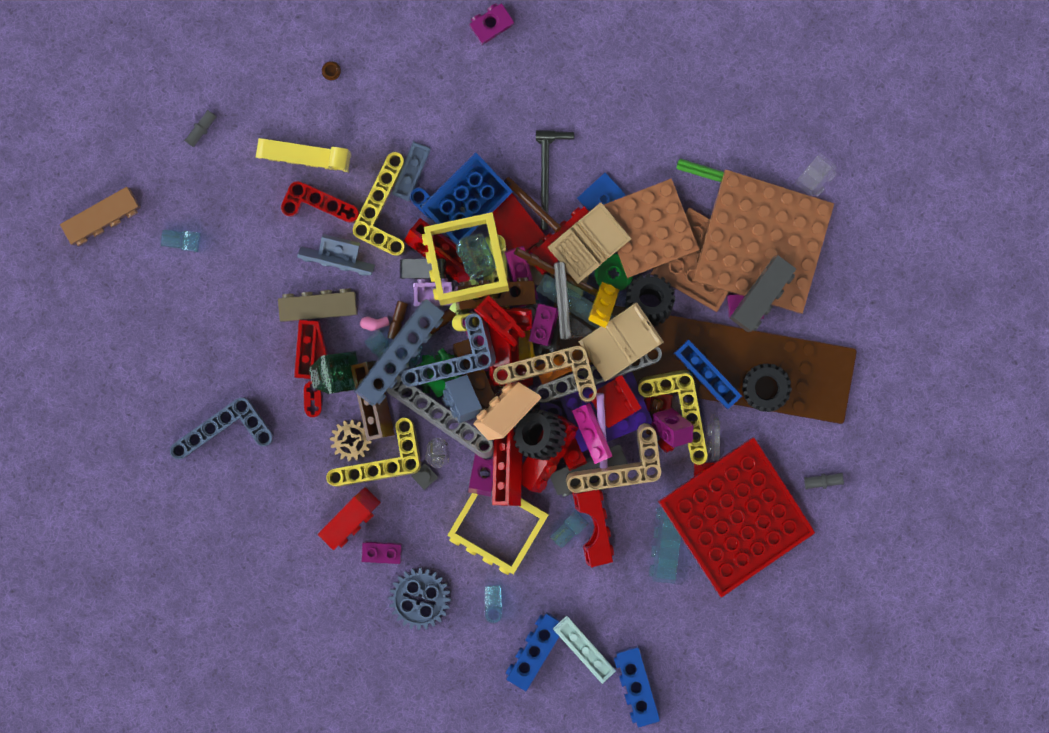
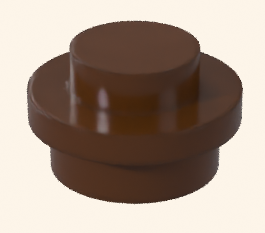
(331, 71)

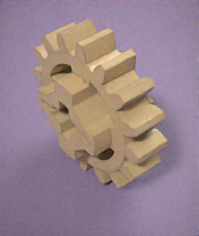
(353, 449)

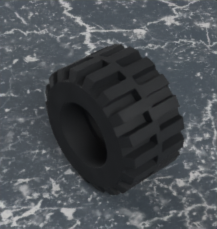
(656, 287)
(782, 394)
(552, 438)

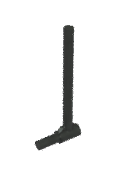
(545, 138)

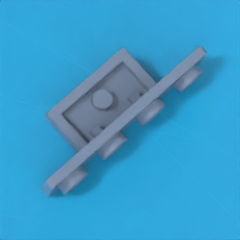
(337, 253)

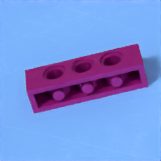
(477, 483)

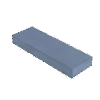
(411, 171)

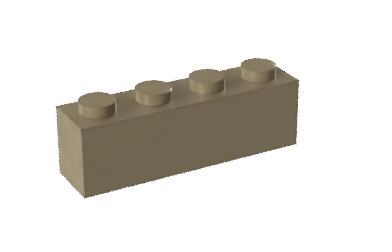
(317, 306)

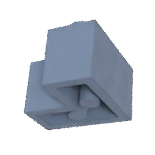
(461, 399)

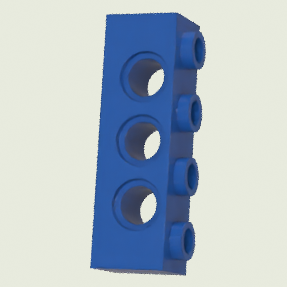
(707, 374)
(524, 679)
(649, 714)

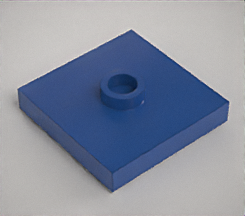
(602, 190)

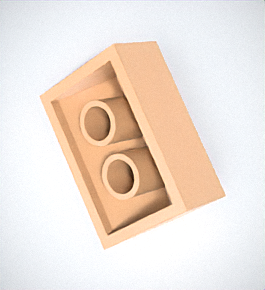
(506, 410)

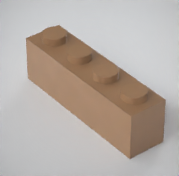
(99, 216)

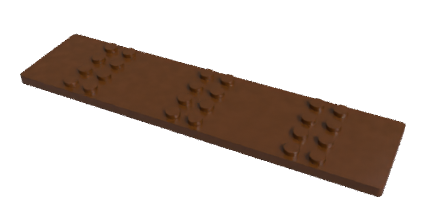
(817, 370)

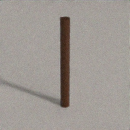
(532, 204)

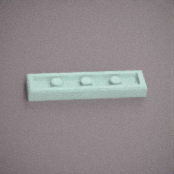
(584, 649)

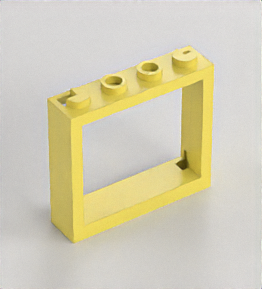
(469, 293)
(487, 557)

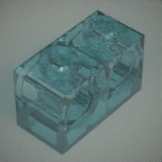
(475, 252)

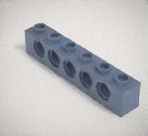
(366, 388)

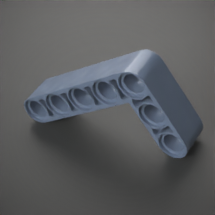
(457, 363)
(220, 426)

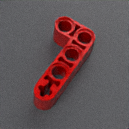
(322, 205)

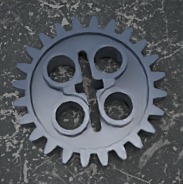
(424, 582)

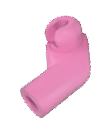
(373, 324)

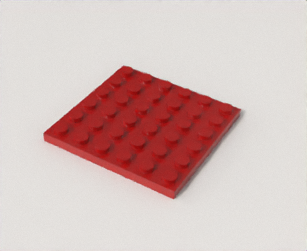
(736, 517)

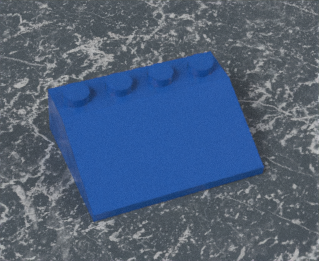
(467, 193)

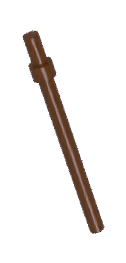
(533, 260)

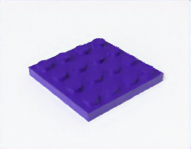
(623, 427)

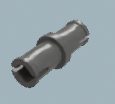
(200, 128)
(823, 481)

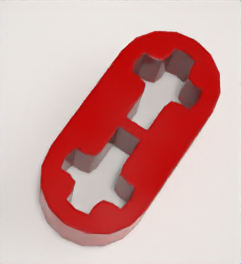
(307, 400)

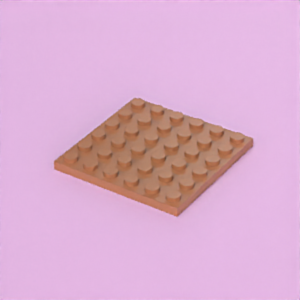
(752, 226)

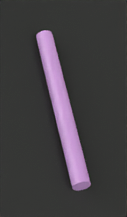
(601, 420)

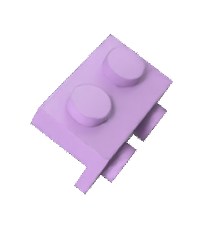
(424, 290)

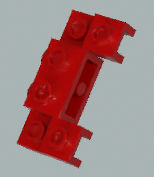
(505, 352)

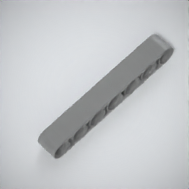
(571, 386)
(445, 421)

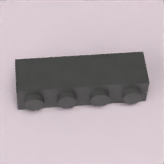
(763, 293)
(559, 476)

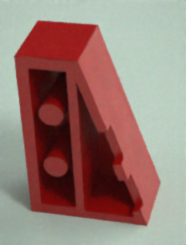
(309, 347)
(349, 519)

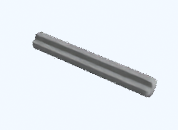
(562, 300)

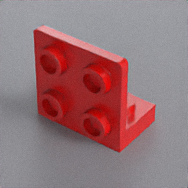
(618, 401)

